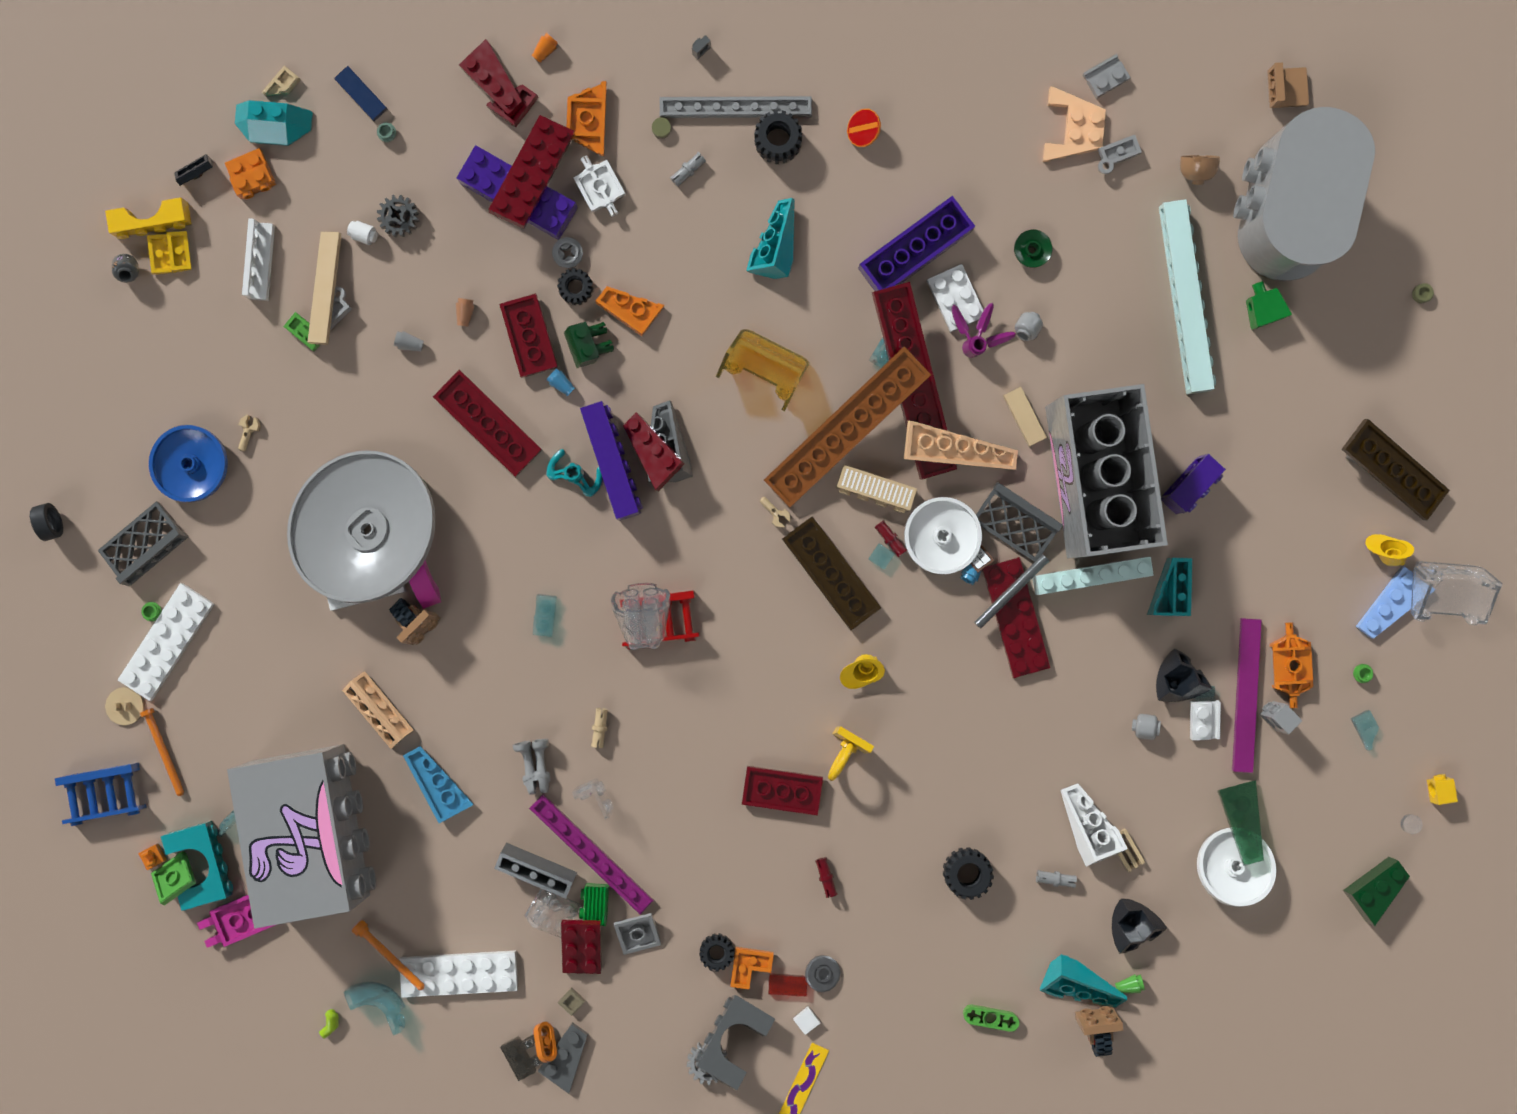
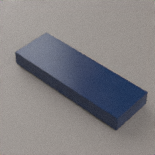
(360, 93)

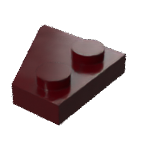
(528, 98)

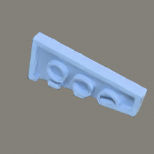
(1389, 605)

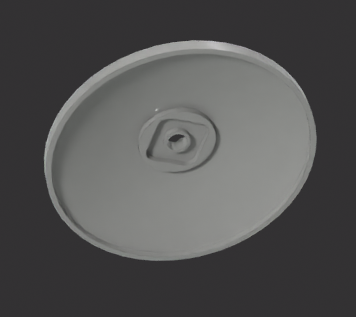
(330, 522)

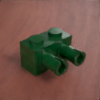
(582, 345)

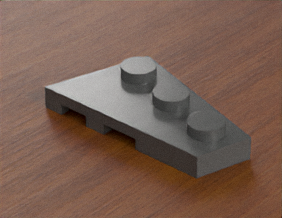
(564, 1066)

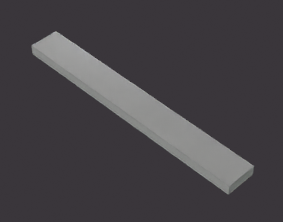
(734, 106)

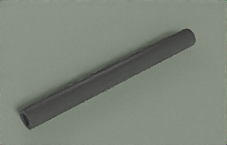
(1012, 591)

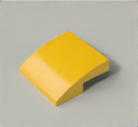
(169, 252)

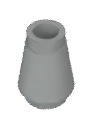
(408, 342)

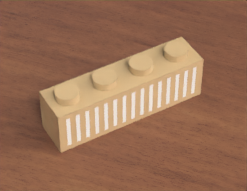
(876, 488)

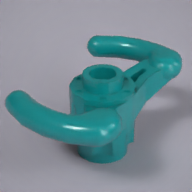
(573, 473)

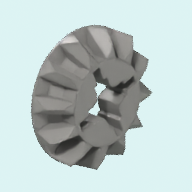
(565, 244)

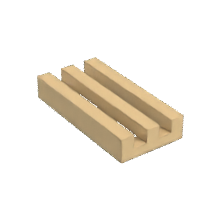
(1134, 863)

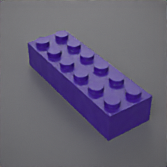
(485, 174)
(917, 246)
(610, 460)

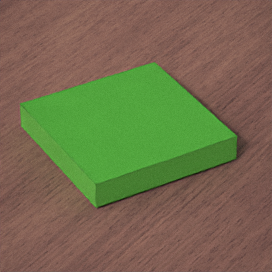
(173, 878)

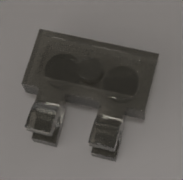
(518, 1058)

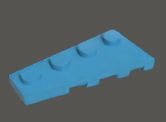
(439, 790)

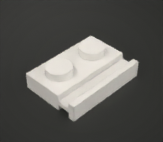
(1205, 720)

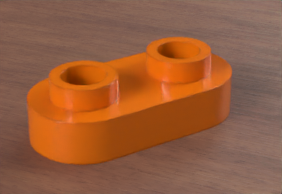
(545, 1042)

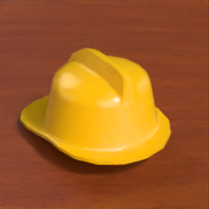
(1390, 550)
(862, 672)

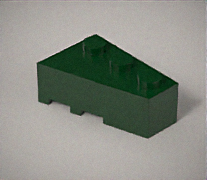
(1377, 889)

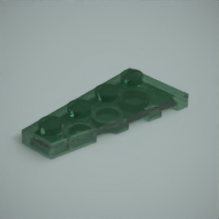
(1242, 814)

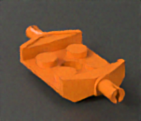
(1284, 651)

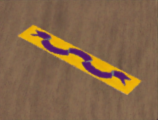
(804, 1080)

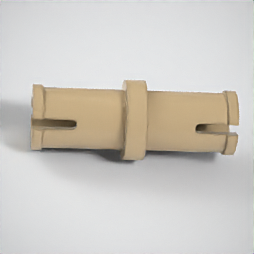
(599, 728)

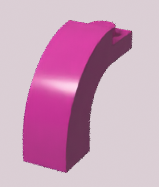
(425, 587)

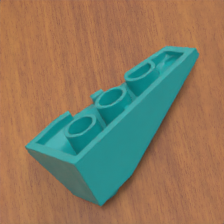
(775, 251)

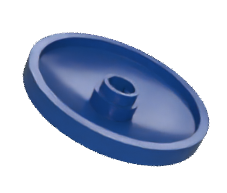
(188, 463)

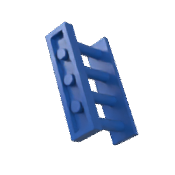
(88, 780)

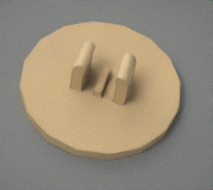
(124, 706)

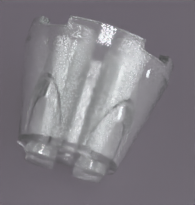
(642, 614)

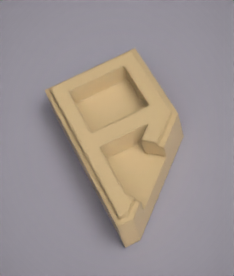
(282, 83)

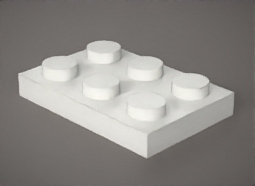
(955, 289)

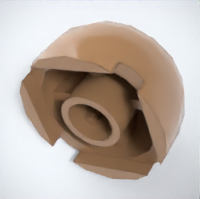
(1199, 167)

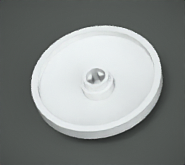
(943, 535)
(1227, 878)

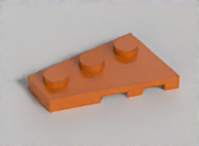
(630, 310)

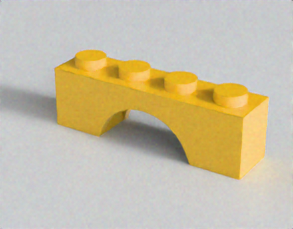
(171, 214)

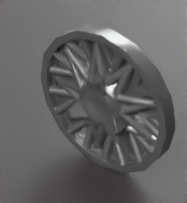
(822, 973)

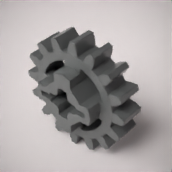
(391, 218)

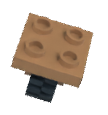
(413, 621)
(1099, 1028)

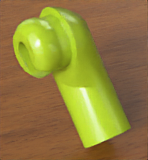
(332, 1023)

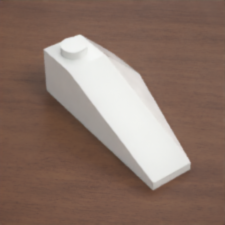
(1092, 831)

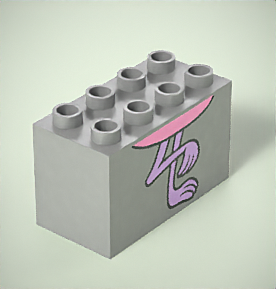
(1106, 471)
(301, 835)

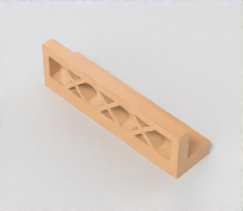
(378, 708)

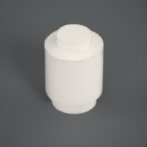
(362, 232)

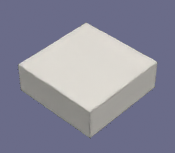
(806, 1020)

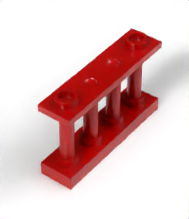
(684, 599)

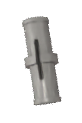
(688, 169)
(1056, 879)

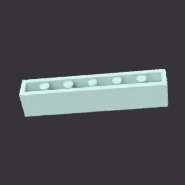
(1092, 575)

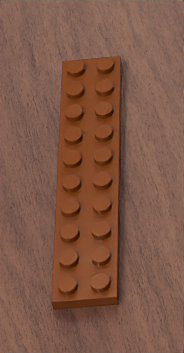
(847, 426)

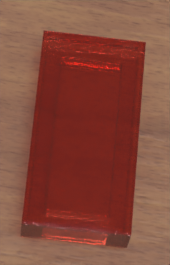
(787, 985)

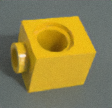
(1442, 789)

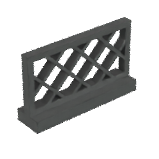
(1028, 509)
(148, 558)

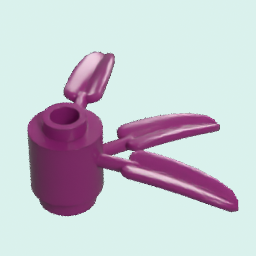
(977, 345)

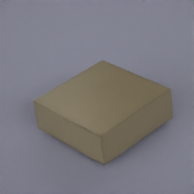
(571, 1001)

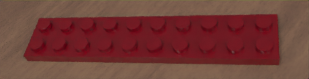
(902, 328)

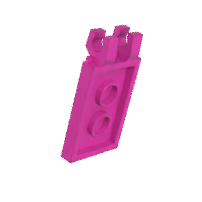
(231, 921)

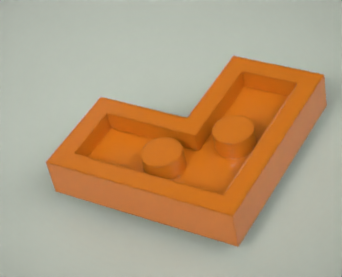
(747, 960)

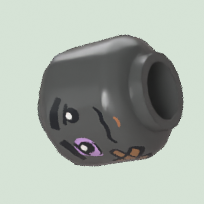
(125, 268)

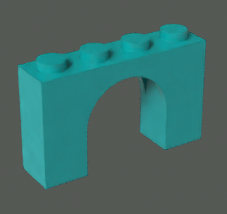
(203, 839)

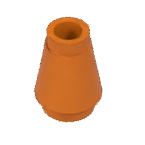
(544, 47)

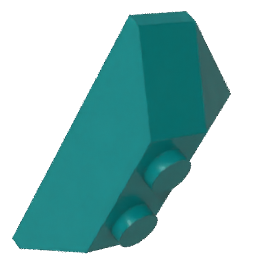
(272, 122)

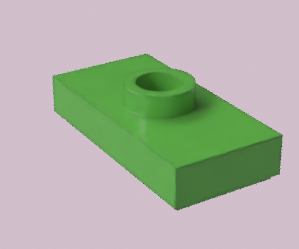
(300, 328)

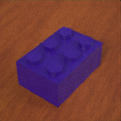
(1193, 484)

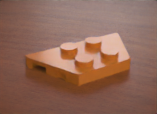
(588, 117)

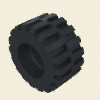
(773, 122)
(979, 885)

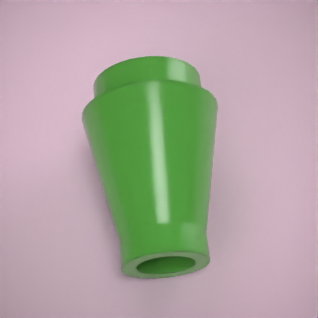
(1132, 984)

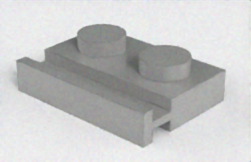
(1106, 76)

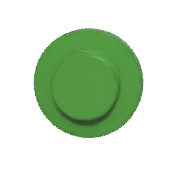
(151, 611)
(1363, 673)

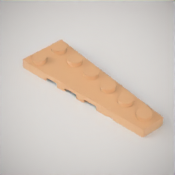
(943, 446)

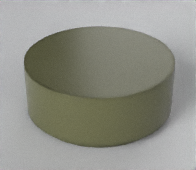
(661, 127)
(1422, 293)

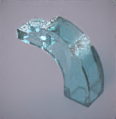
(380, 996)

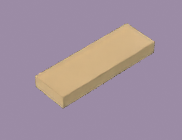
(1024, 416)

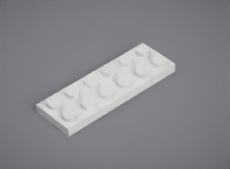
(166, 642)
(461, 973)

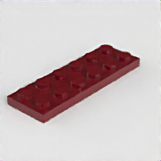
(531, 172)
(487, 423)
(1016, 620)

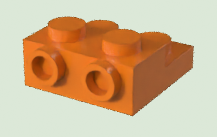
(250, 174)

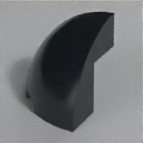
(1179, 679)
(1134, 925)

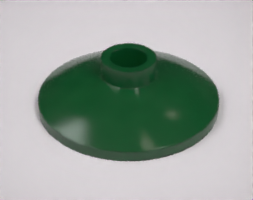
(1037, 240)

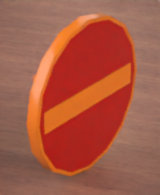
(864, 127)

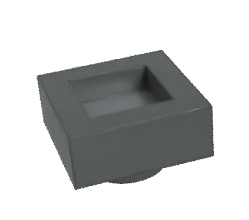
(701, 46)

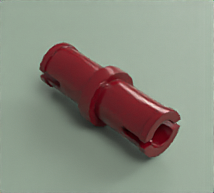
(890, 538)
(826, 877)

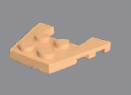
(1083, 126)

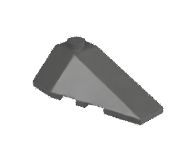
(667, 427)

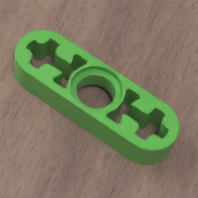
(995, 1025)

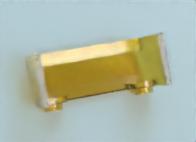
(766, 361)

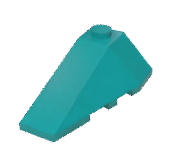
(1074, 979)

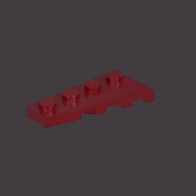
(490, 76)
(656, 456)

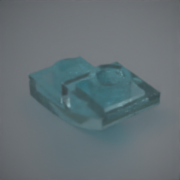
(544, 615)

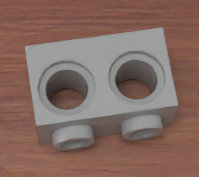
(1280, 717)

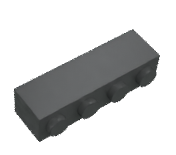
(535, 870)

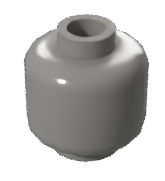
(1028, 326)
(1146, 726)

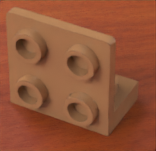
(1287, 86)

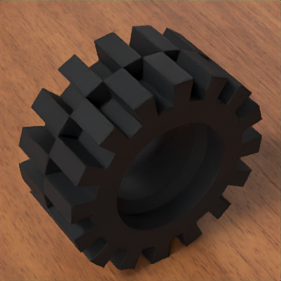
(571, 275)
(716, 964)

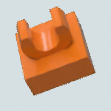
(152, 856)

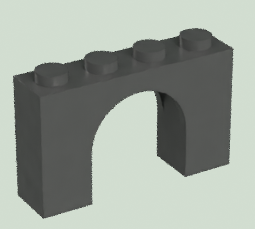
(711, 1058)

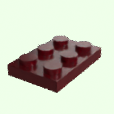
(581, 946)

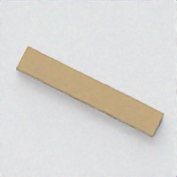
(324, 288)

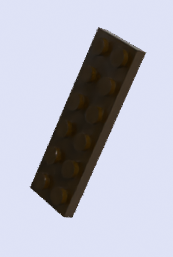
(1395, 469)
(831, 573)

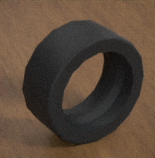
(46, 522)

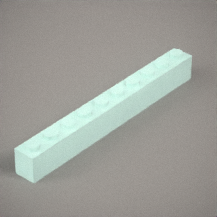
(1186, 296)

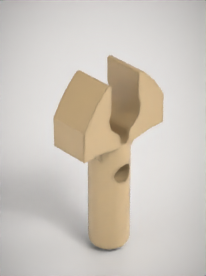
(247, 431)
(775, 512)

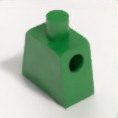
(1266, 306)

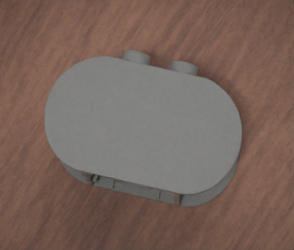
(1305, 194)

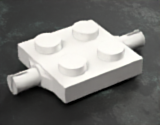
(599, 186)

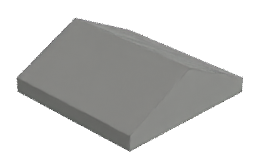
(637, 933)

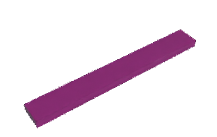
(1246, 695)
(591, 854)

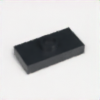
(193, 170)

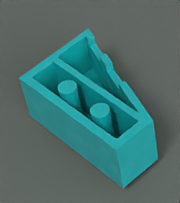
(1173, 589)

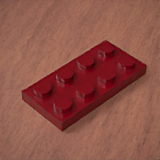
(528, 335)
(782, 790)

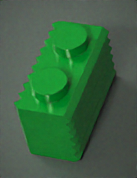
(595, 902)

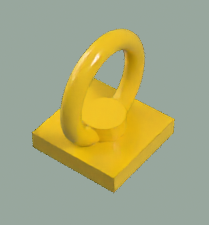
(850, 745)

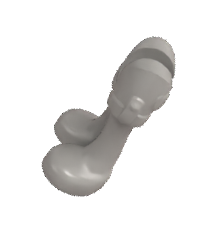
(530, 775)

